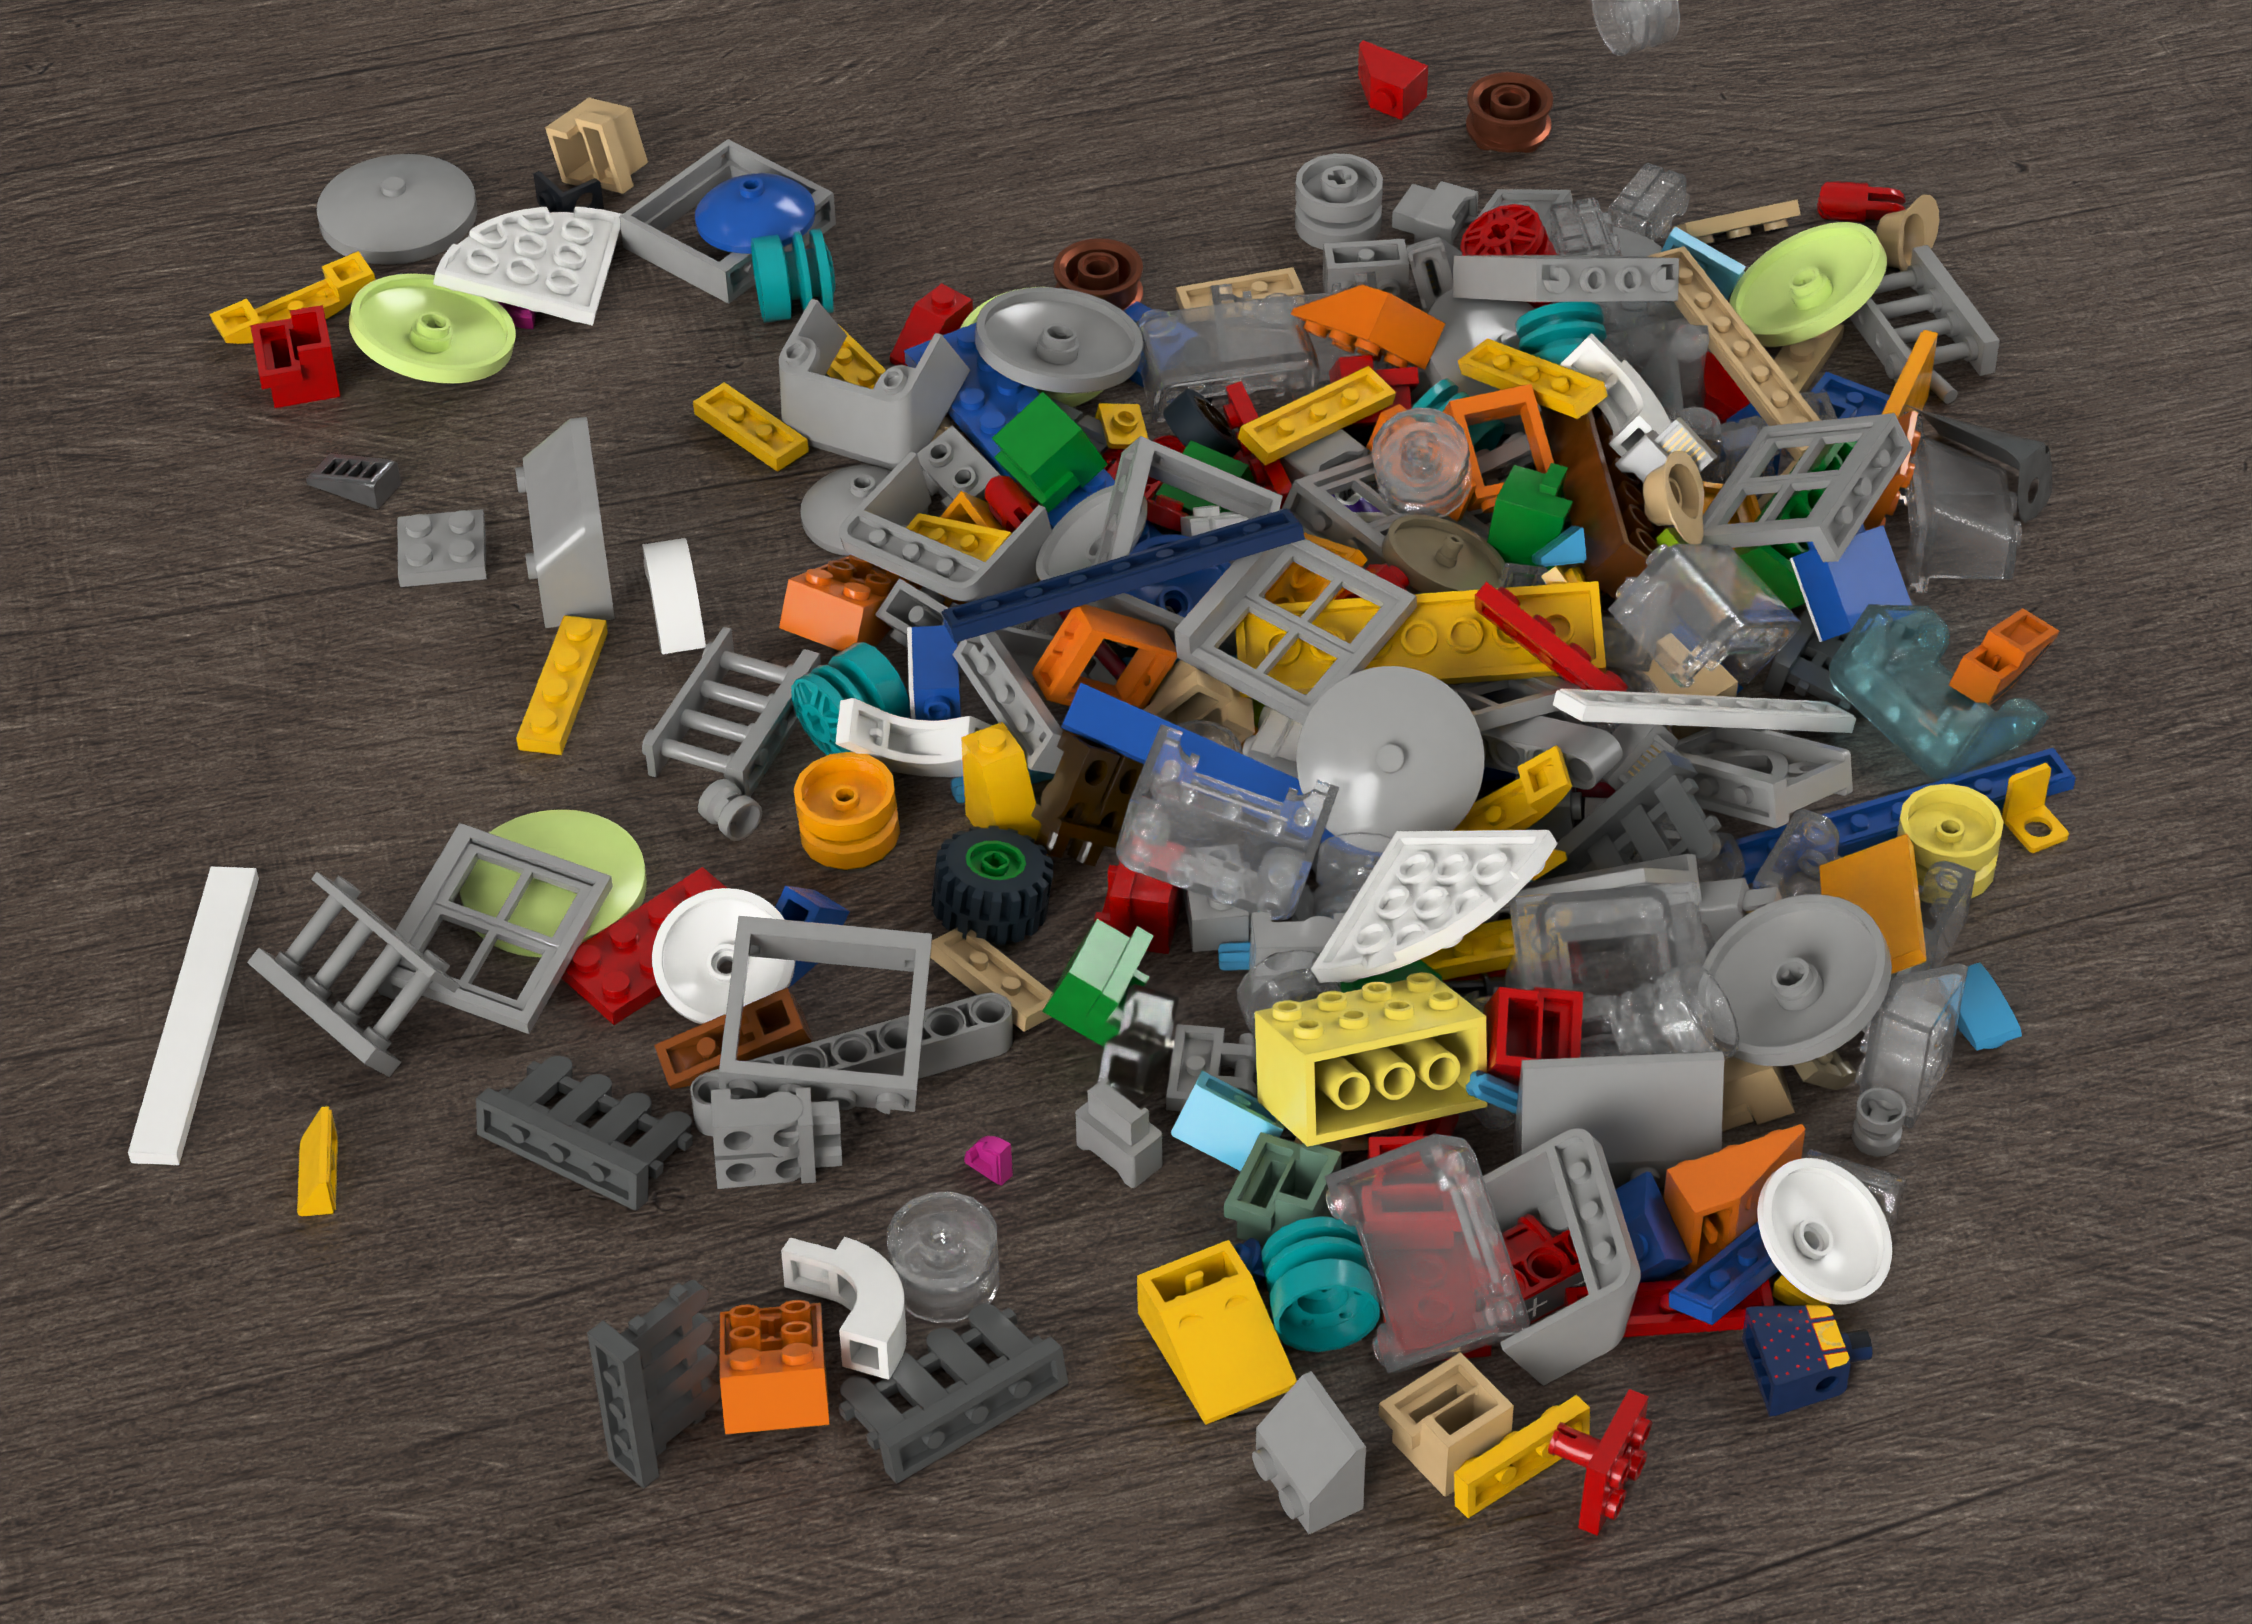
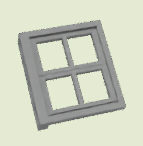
(1848, 492)
(1329, 519)
(1242, 591)
(1514, 700)
(436, 904)

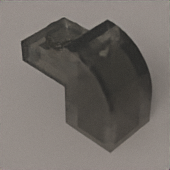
(1144, 1045)

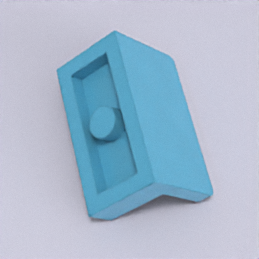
(1719, 267)
(1223, 1121)

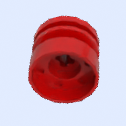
(1507, 231)

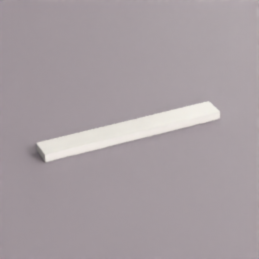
(1703, 711)
(193, 1017)

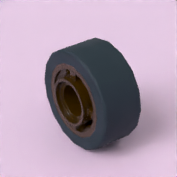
(1198, 420)

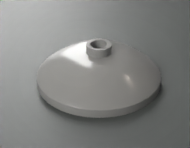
(834, 500)
(1078, 535)

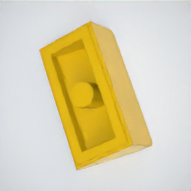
(318, 1166)

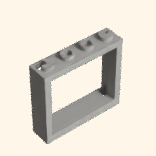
(734, 274)
(1565, 278)
(1183, 472)
(998, 670)
(831, 946)

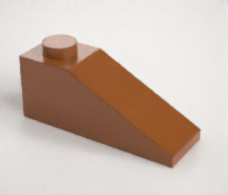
(766, 1028)

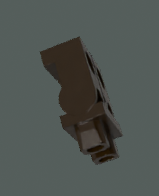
(1085, 799)

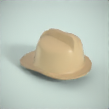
(1908, 229)
(1676, 496)

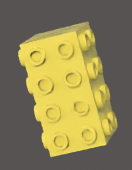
(1369, 1058)

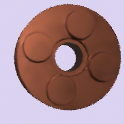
(1509, 112)
(1102, 270)

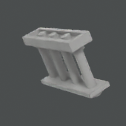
(1939, 296)
(758, 741)
(313, 993)

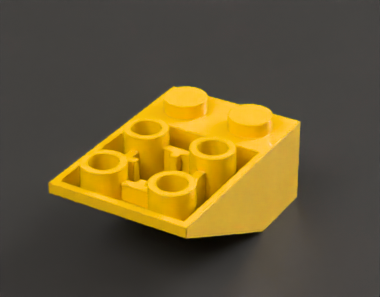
(1214, 1331)

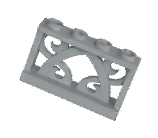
(1763, 772)

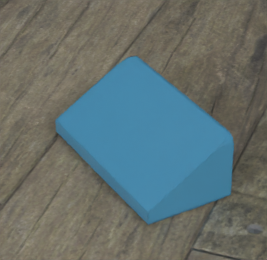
(1563, 550)

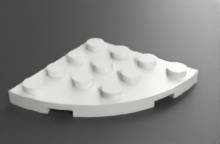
(536, 260)
(1429, 896)

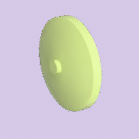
(1809, 283)
(431, 329)
(572, 837)

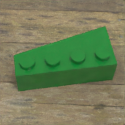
(1773, 561)

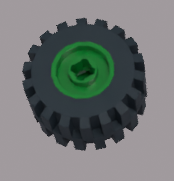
(992, 884)

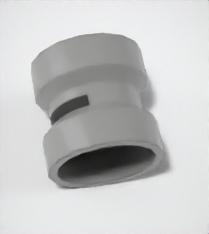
(725, 804)
(1878, 1121)

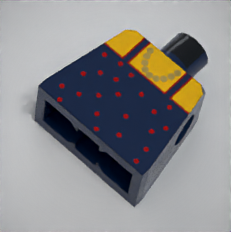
(1800, 1354)

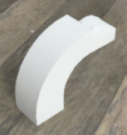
(1630, 402)
(674, 595)
(905, 743)
(865, 1284)

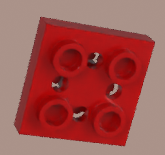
(1607, 1460)

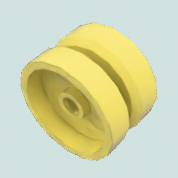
(1954, 827)

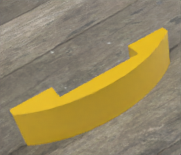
(335, 292)
(1524, 801)

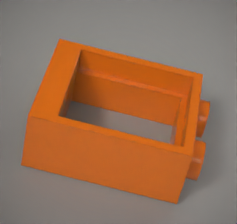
(1496, 406)
(1079, 638)

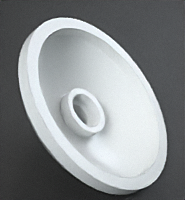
(701, 938)
(1824, 1231)

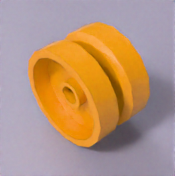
(847, 810)

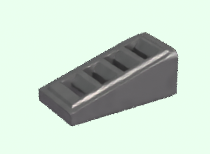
(372, 486)

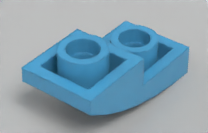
(1984, 1011)

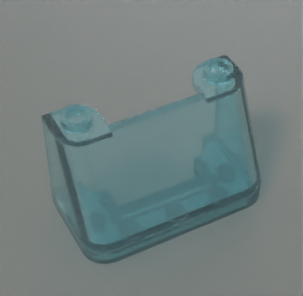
(1896, 681)

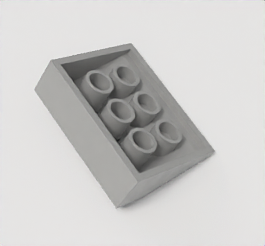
(1638, 1107)

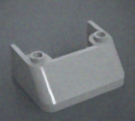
(860, 421)
(566, 526)
(880, 536)
(1573, 1191)

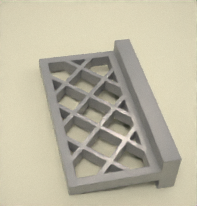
(1653, 872)

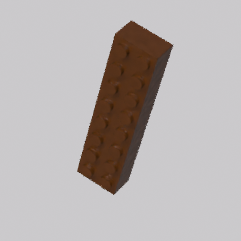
(1603, 498)

